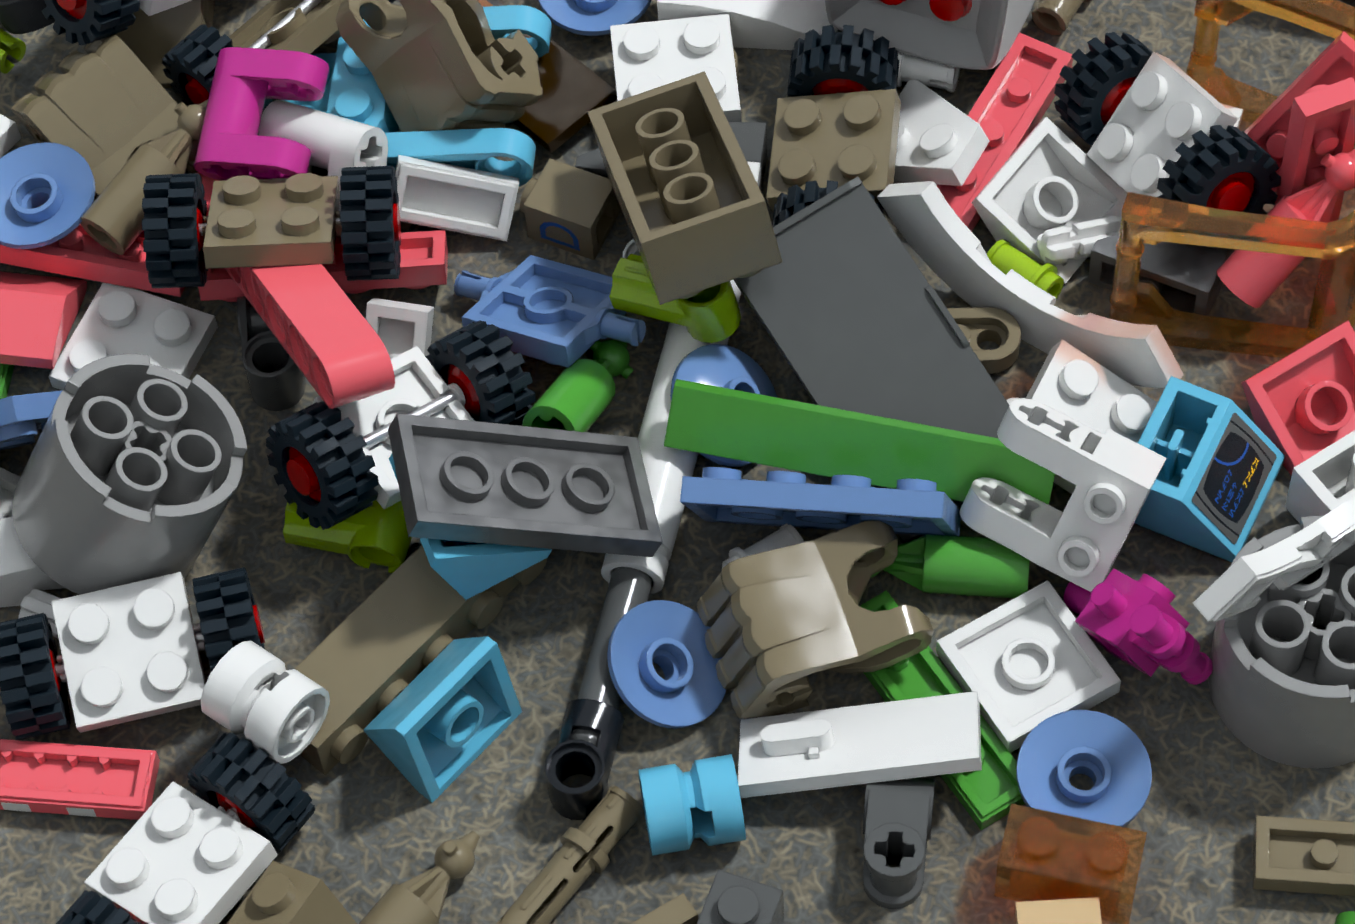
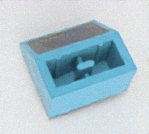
(1213, 470)

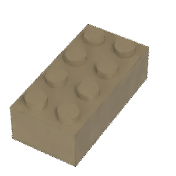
(685, 188)

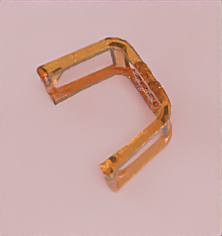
(1164, 220)

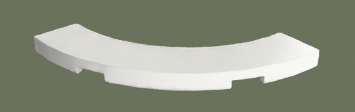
(957, 257)
(1279, 564)

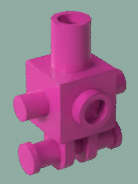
(1139, 625)

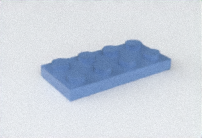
(849, 500)

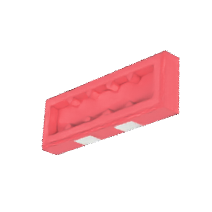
(76, 779)

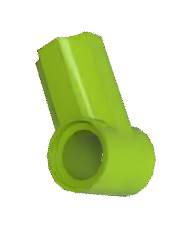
(707, 316)
(367, 537)

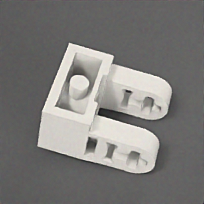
(1110, 489)

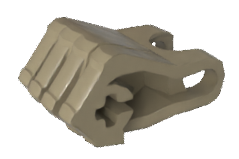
(441, 63)
(100, 108)
(800, 615)

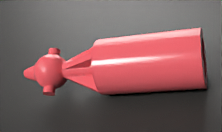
(1257, 275)

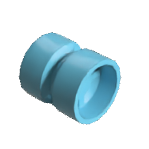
(692, 804)

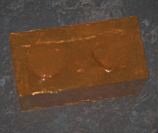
(1069, 858)

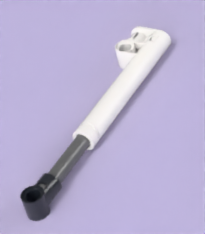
(593, 720)

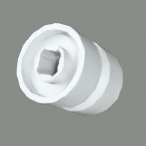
(265, 701)

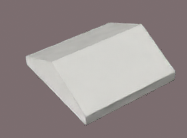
(1045, 188)

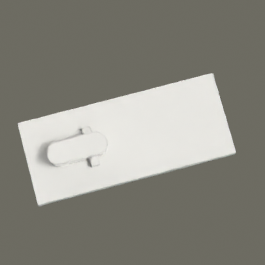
(859, 744)

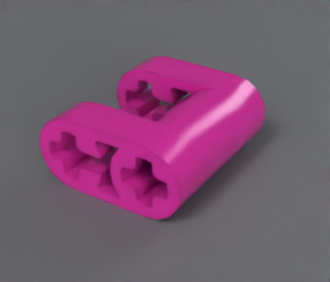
(235, 106)

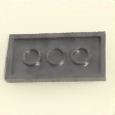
(523, 486)

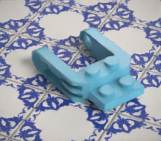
(356, 96)

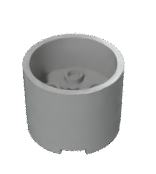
(127, 475)
(1282, 679)

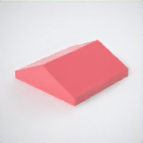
(36, 317)
(1307, 396)

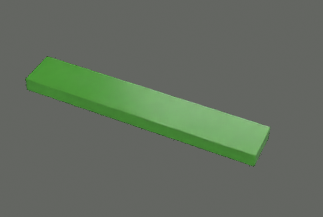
(842, 442)

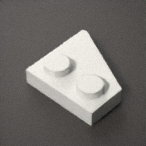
(935, 139)

